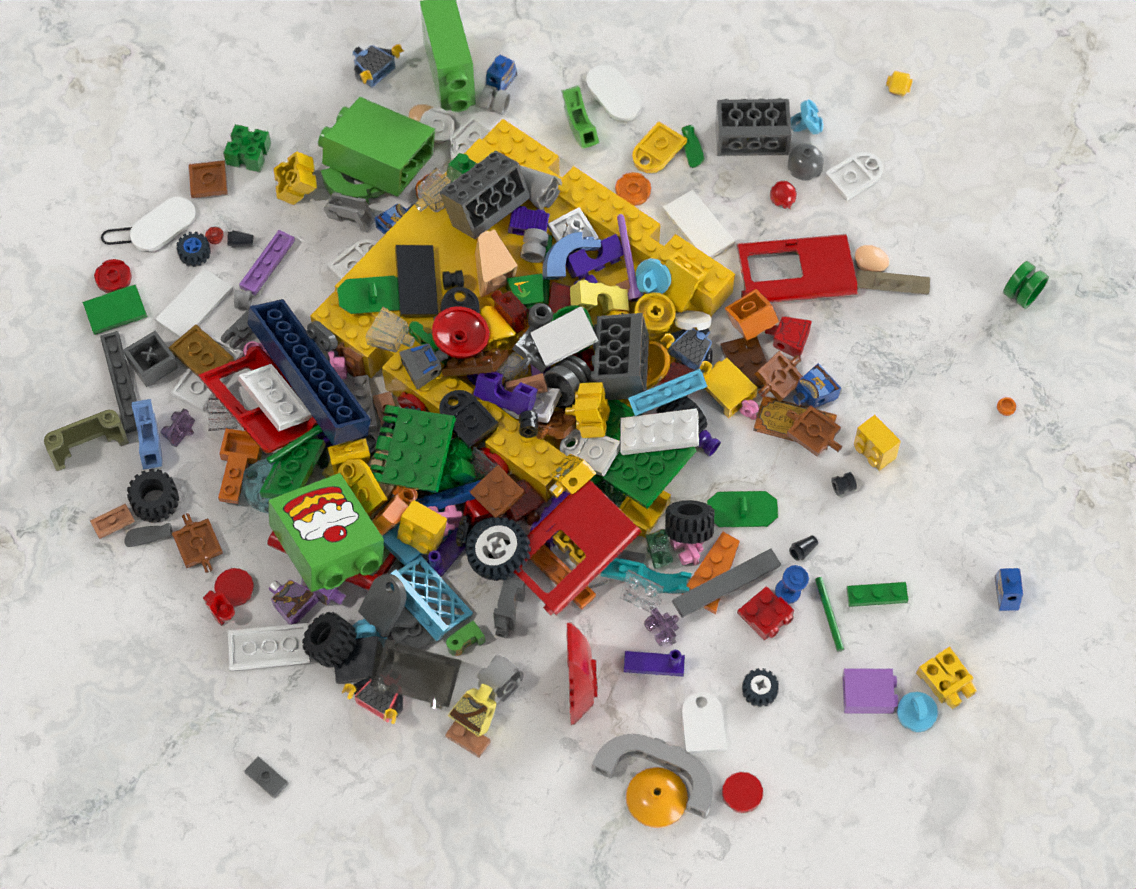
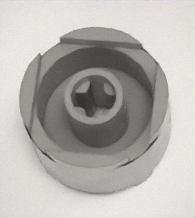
(501, 677)

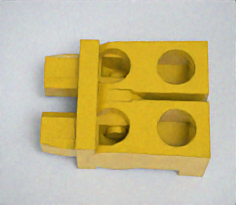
(947, 677)

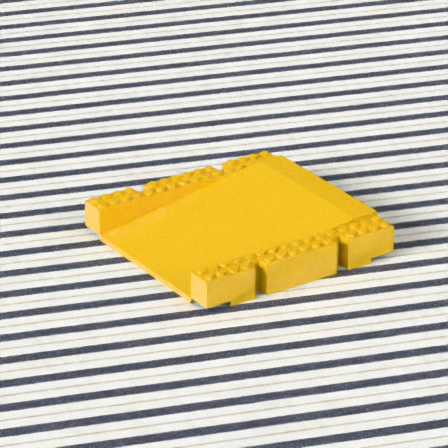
(454, 250)

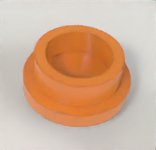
(1006, 406)

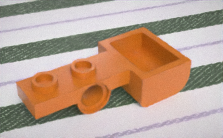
(238, 451)
(392, 512)

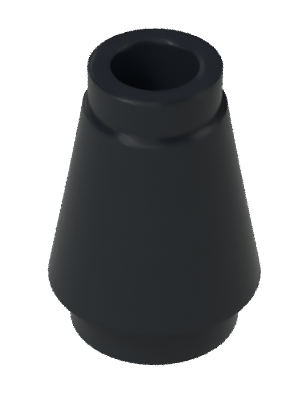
(239, 239)
(801, 548)

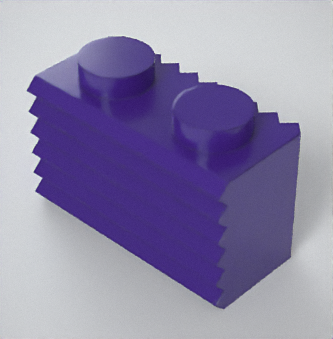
(525, 219)

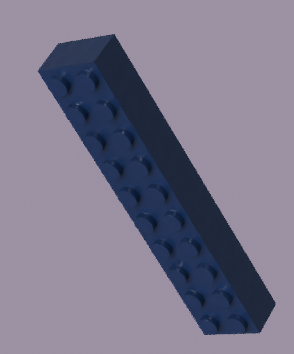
(308, 372)

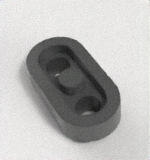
(322, 336)

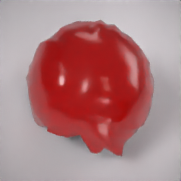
(783, 194)

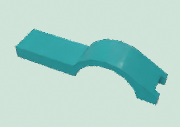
(671, 582)

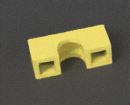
(610, 297)

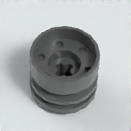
(567, 376)

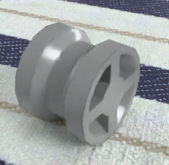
(242, 299)

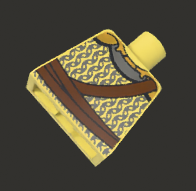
(475, 710)

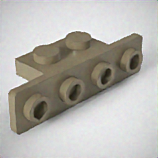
(893, 282)

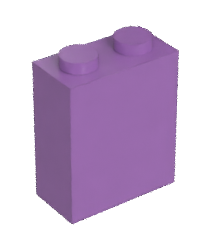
(869, 691)

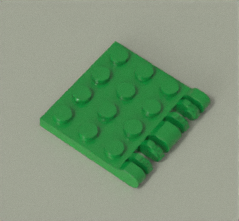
(415, 450)

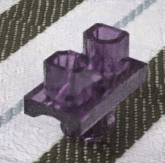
(180, 427)
(667, 634)

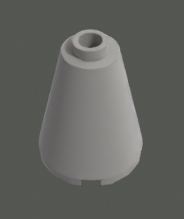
(541, 187)

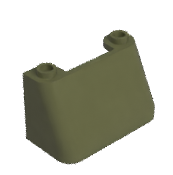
(62, 439)

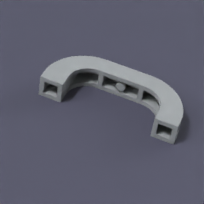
(664, 755)

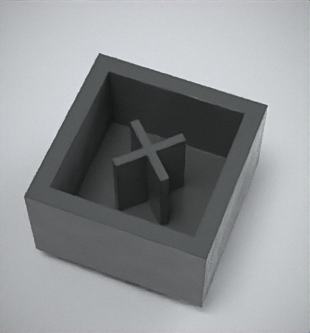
(150, 358)

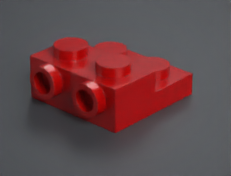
(766, 613)

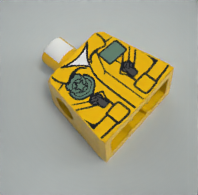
(571, 475)

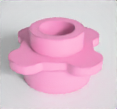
(749, 409)

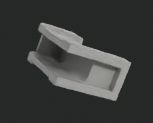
(350, 207)

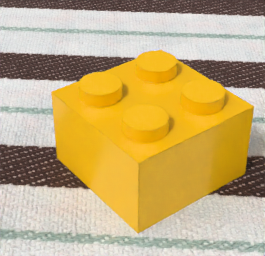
(876, 442)
(421, 528)

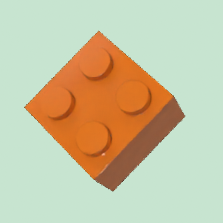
(752, 314)

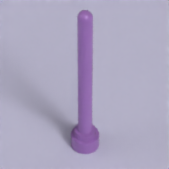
(633, 294)

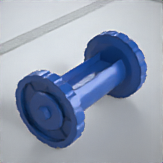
(793, 581)

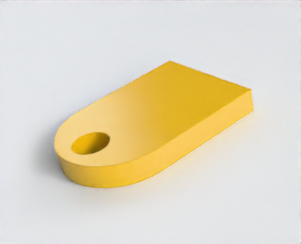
(657, 147)
(363, 484)

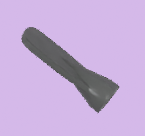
(147, 534)

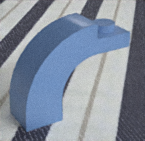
(556, 256)
(148, 434)

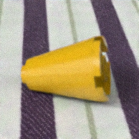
(500, 332)

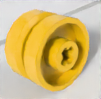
(657, 313)

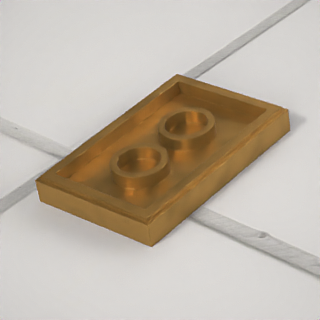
(199, 351)

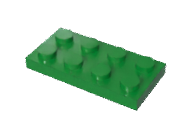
(292, 469)

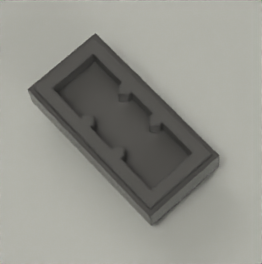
(266, 777)

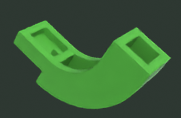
(577, 117)
(336, 183)

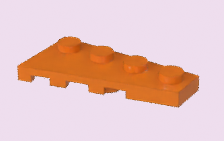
(715, 563)

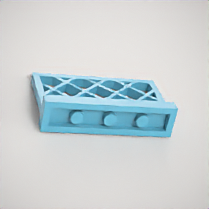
(667, 392)
(418, 604)

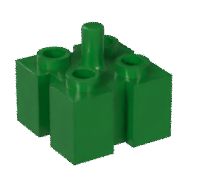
(247, 148)
(457, 466)

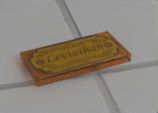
(773, 418)

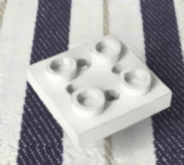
(576, 221)

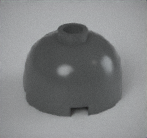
(805, 162)

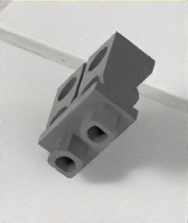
(505, 615)

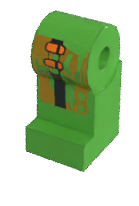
(464, 638)

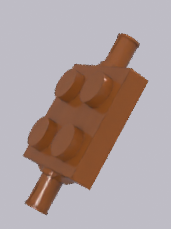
(779, 376)
(558, 425)
(813, 430)
(197, 543)

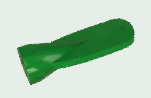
(692, 147)

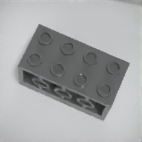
(753, 127)
(485, 194)
(621, 355)

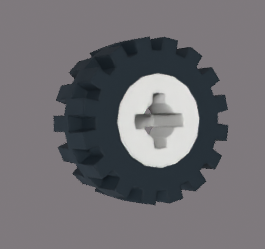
(758, 694)

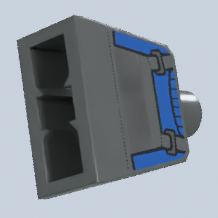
(422, 364)

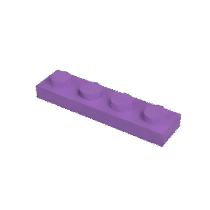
(267, 262)

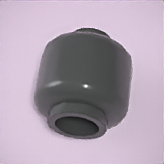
(539, 315)

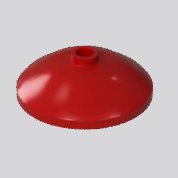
(462, 324)

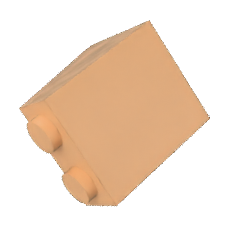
(493, 263)

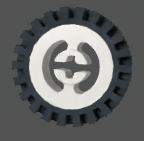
(491, 540)

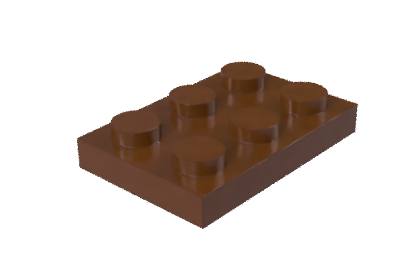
(745, 356)
(482, 363)

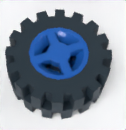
(188, 244)

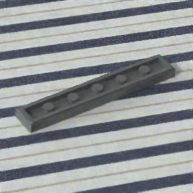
(120, 378)
(726, 583)

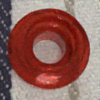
(216, 239)

